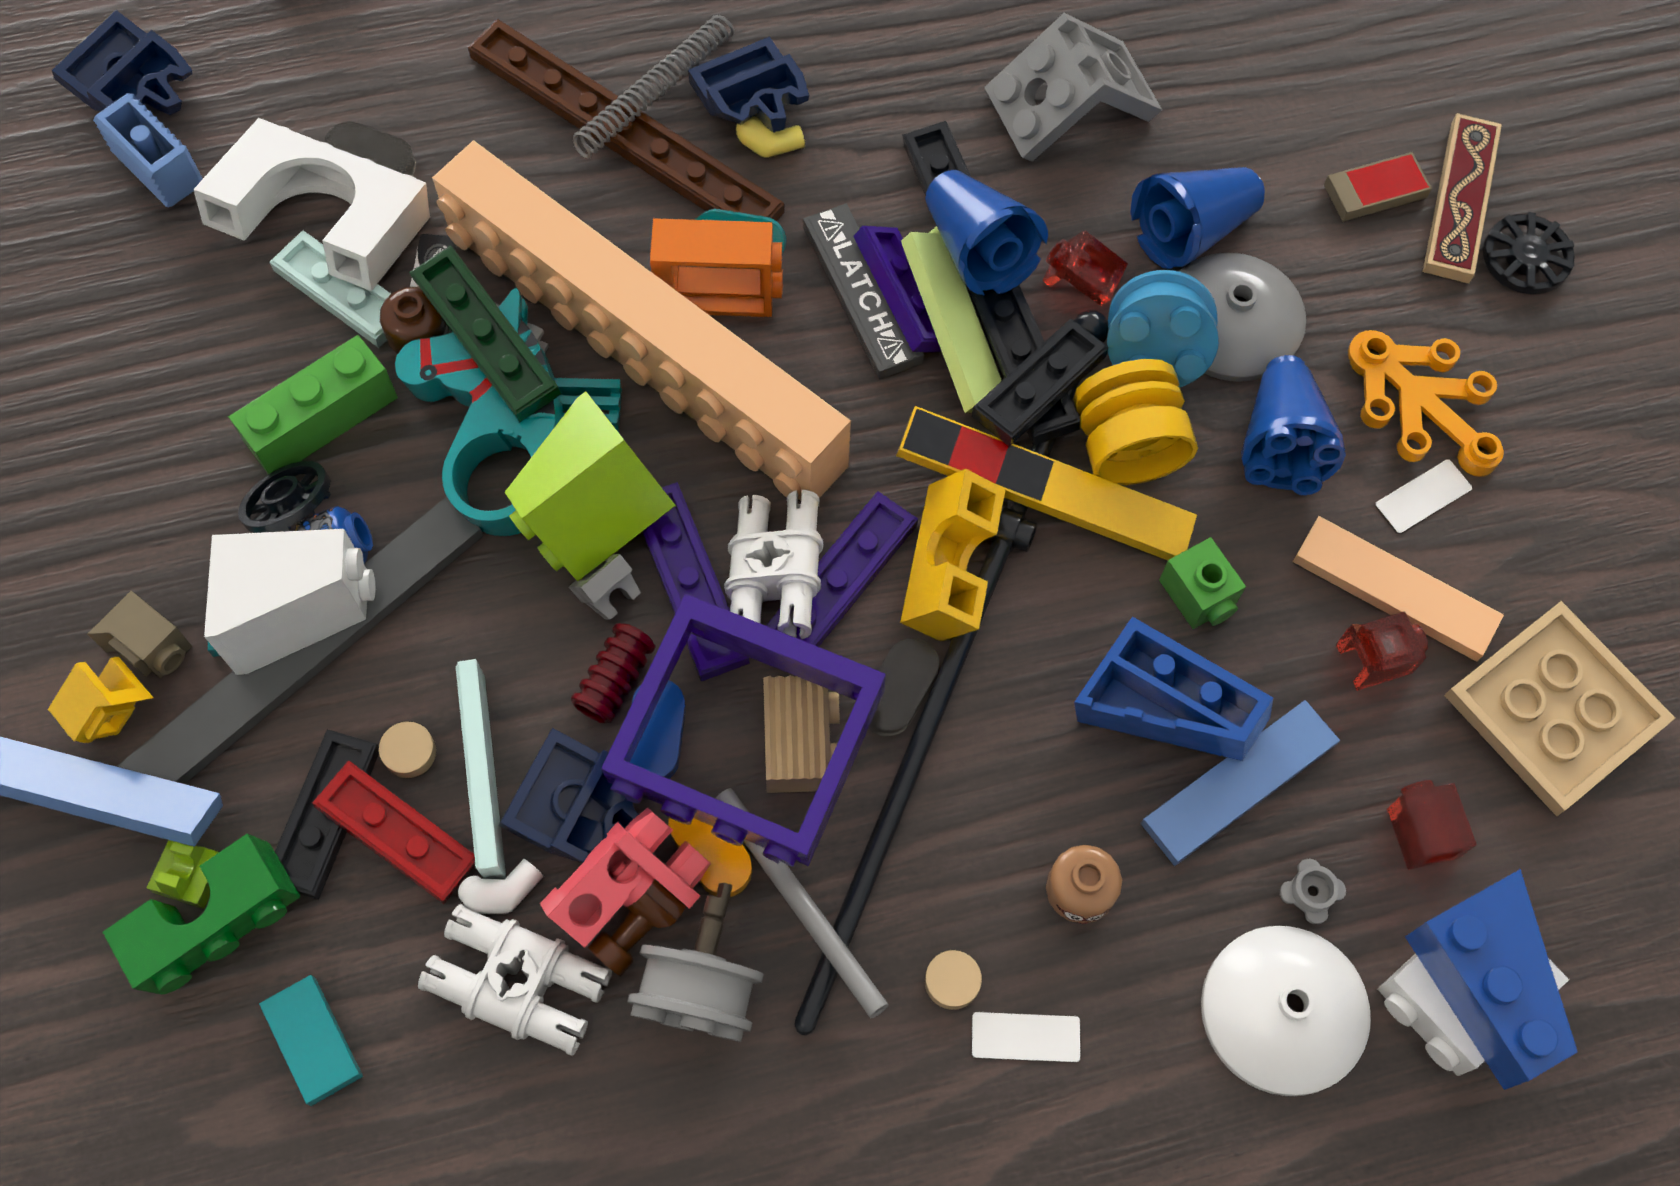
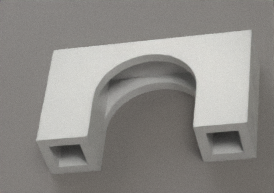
(279, 163)

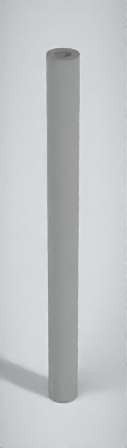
(816, 924)

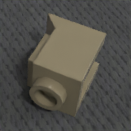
(141, 637)

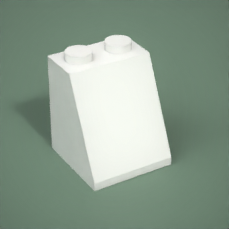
(282, 593)

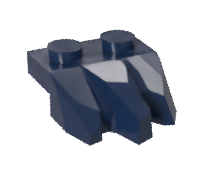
(123, 61)
(750, 84)
(566, 800)

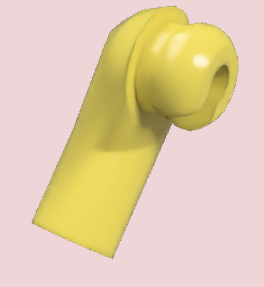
(765, 142)

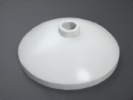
(1259, 1033)

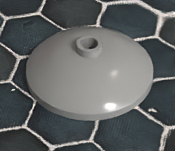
(1254, 330)

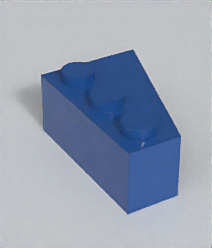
(1172, 696)
(1498, 980)

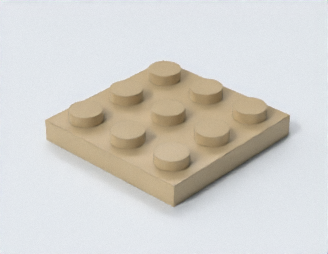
(1559, 708)

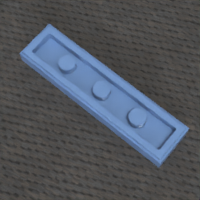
(1237, 785)

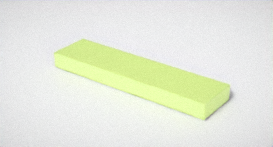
(952, 317)

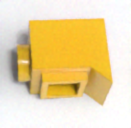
(94, 705)

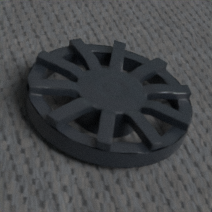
(1528, 253)
(284, 497)

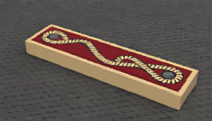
(1462, 198)

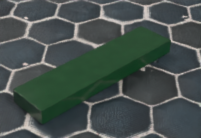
(485, 333)

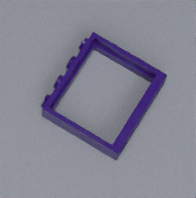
(778, 651)

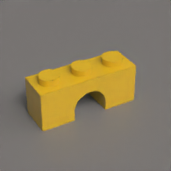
(955, 519)

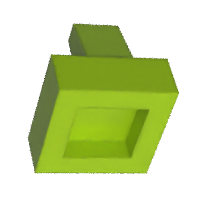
(180, 876)

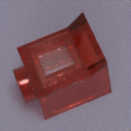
(1386, 648)

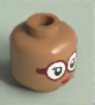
(1083, 884)

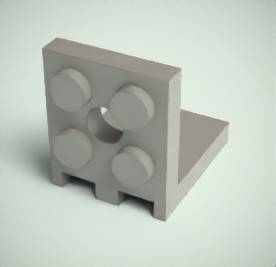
(1080, 71)

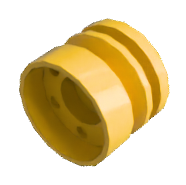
(1135, 422)

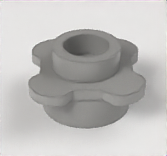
(1327, 885)

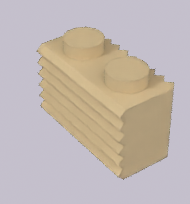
(797, 733)

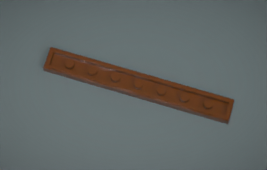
(642, 142)

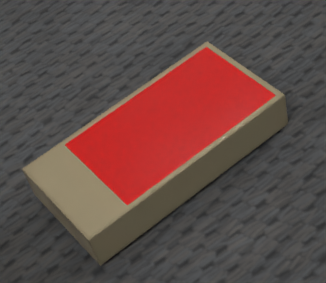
(1377, 186)

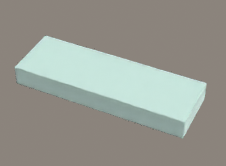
(306, 268)

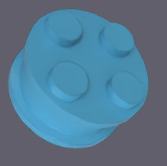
(1164, 319)

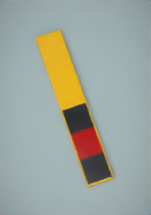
(1048, 485)

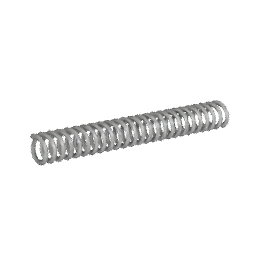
(692, 39)

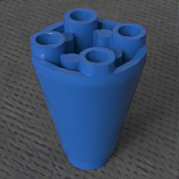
(1291, 431)

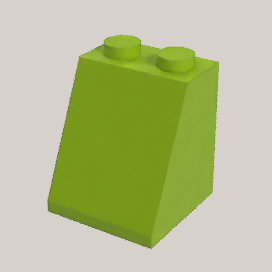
(584, 492)

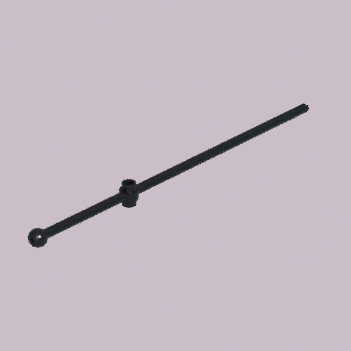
(1012, 533)

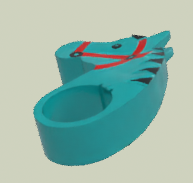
(443, 368)

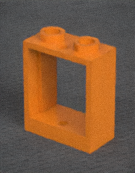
(719, 244)

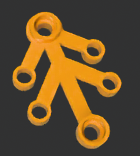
(1423, 395)

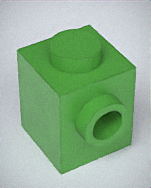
(1203, 584)

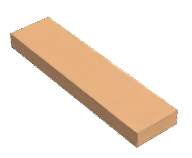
(1398, 587)

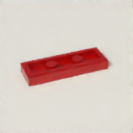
(395, 831)

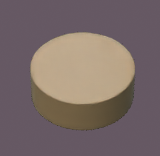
(407, 749)
(953, 980)

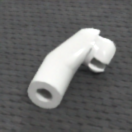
(499, 895)

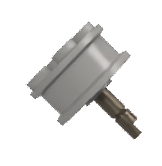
(696, 986)

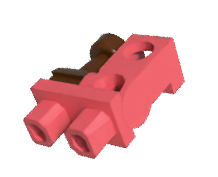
(630, 875)

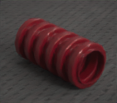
(613, 673)

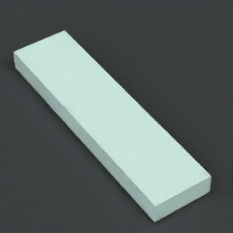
(480, 770)

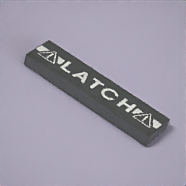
(858, 292)

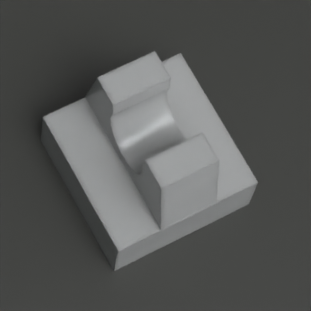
(600, 582)

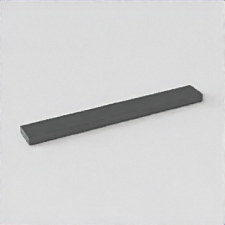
(244, 700)

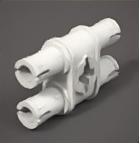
(776, 562)
(522, 1007)

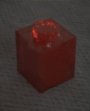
(1430, 824)

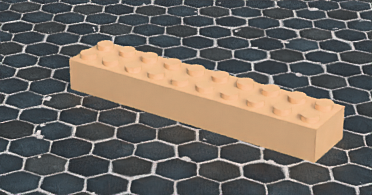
(643, 324)

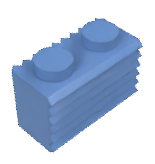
(148, 149)

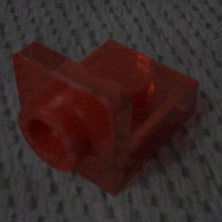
(1086, 266)

